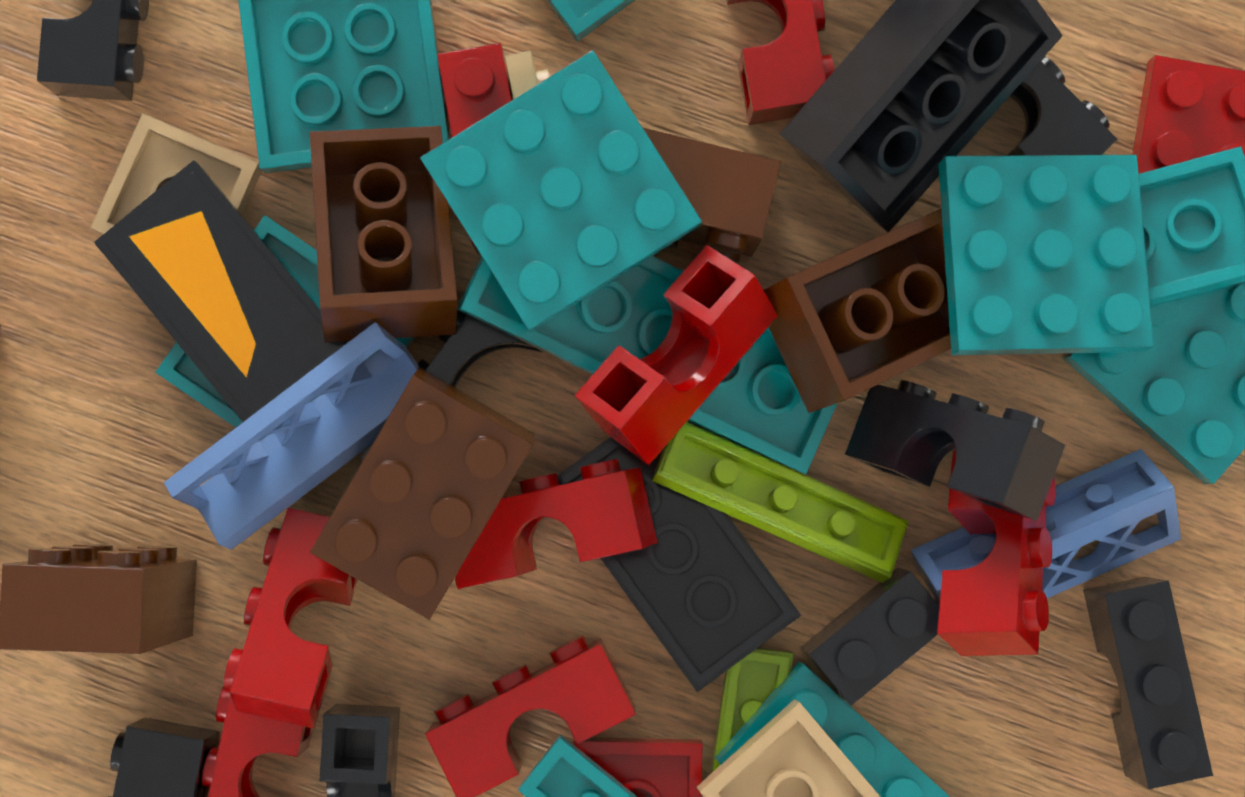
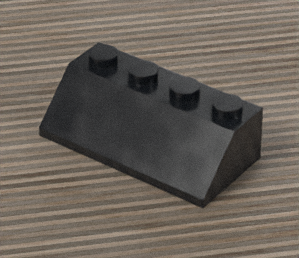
(915, 95)

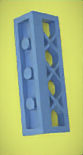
(302, 438)
(1088, 508)

